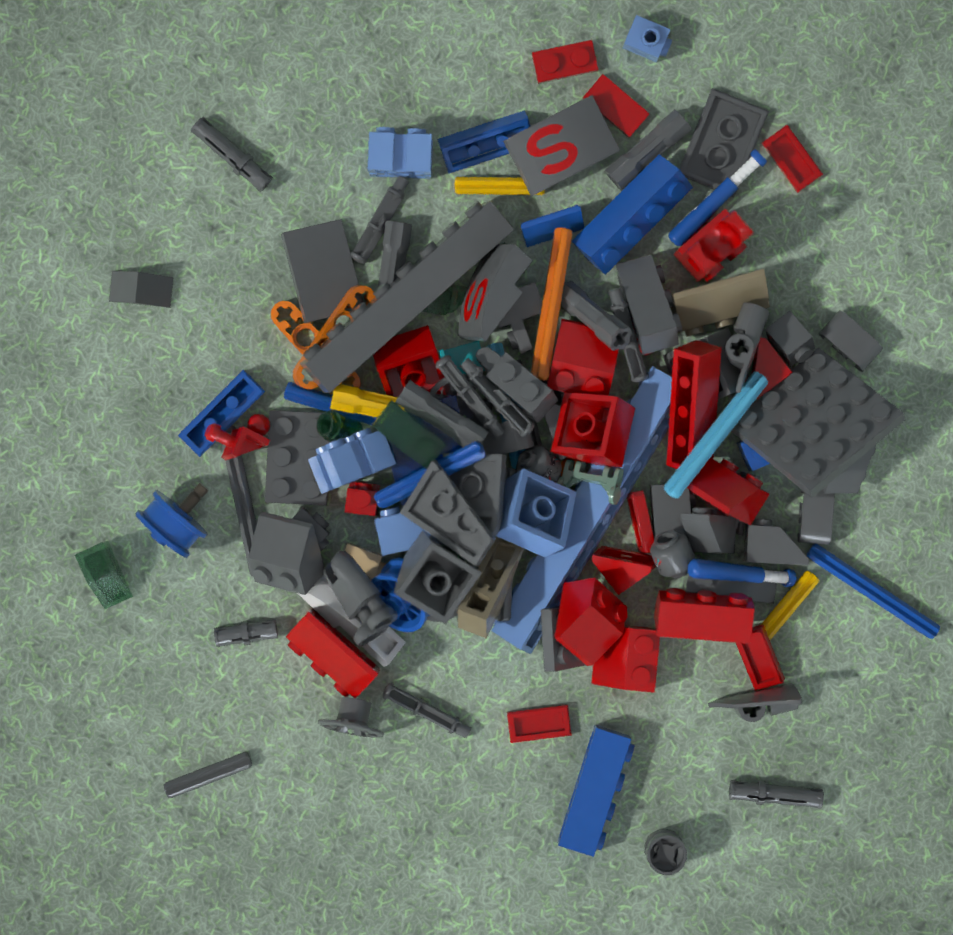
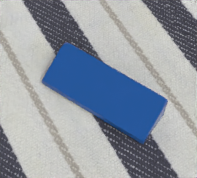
(481, 140)
(222, 410)

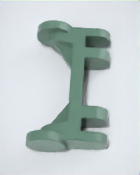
(610, 484)

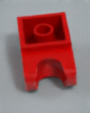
(712, 244)

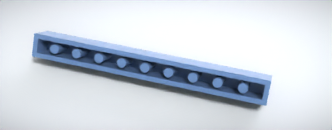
(589, 520)

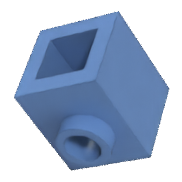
(647, 39)

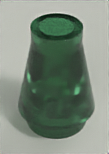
(334, 425)

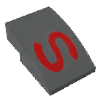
(561, 145)
(491, 291)

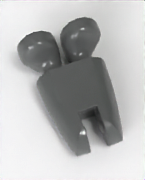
(359, 597)

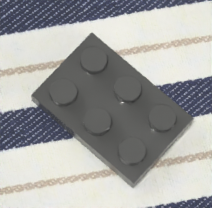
(288, 472)

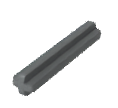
(207, 775)

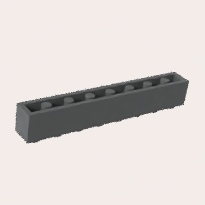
(406, 296)

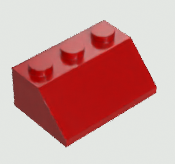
(704, 616)
(332, 654)

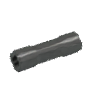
(664, 135)
(395, 248)
(606, 326)
(439, 415)

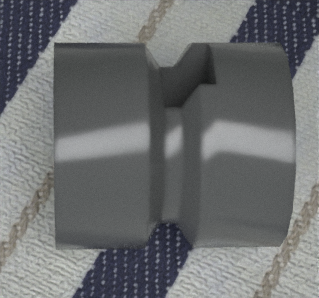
(665, 852)

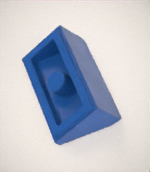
(542, 228)

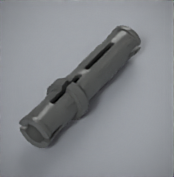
(237, 159)
(768, 793)

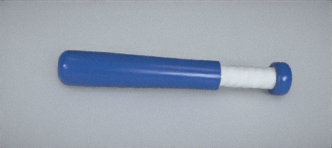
(700, 214)
(734, 572)

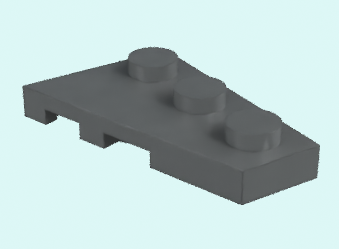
(447, 515)

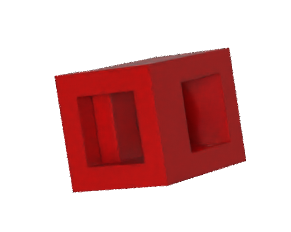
(361, 498)

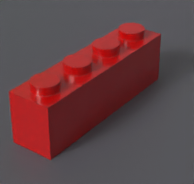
(692, 397)

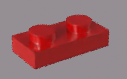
(565, 61)

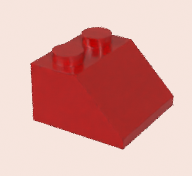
(408, 358)
(581, 361)
(593, 428)
(728, 490)
(589, 619)
(630, 661)

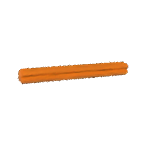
(551, 303)

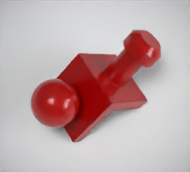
(241, 439)

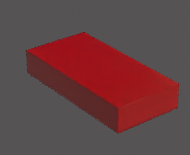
(617, 106)
(792, 158)
(640, 521)
(761, 660)
(539, 723)

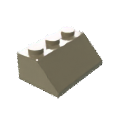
(719, 301)

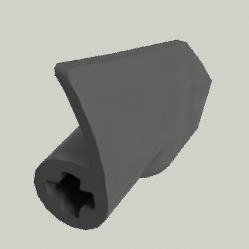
(750, 328)
(777, 699)

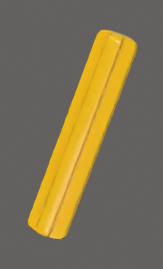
(491, 186)
(790, 603)

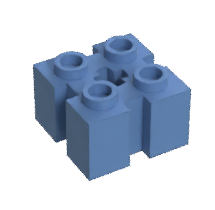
(400, 154)
(351, 459)

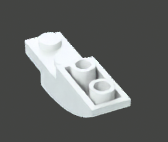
(325, 602)

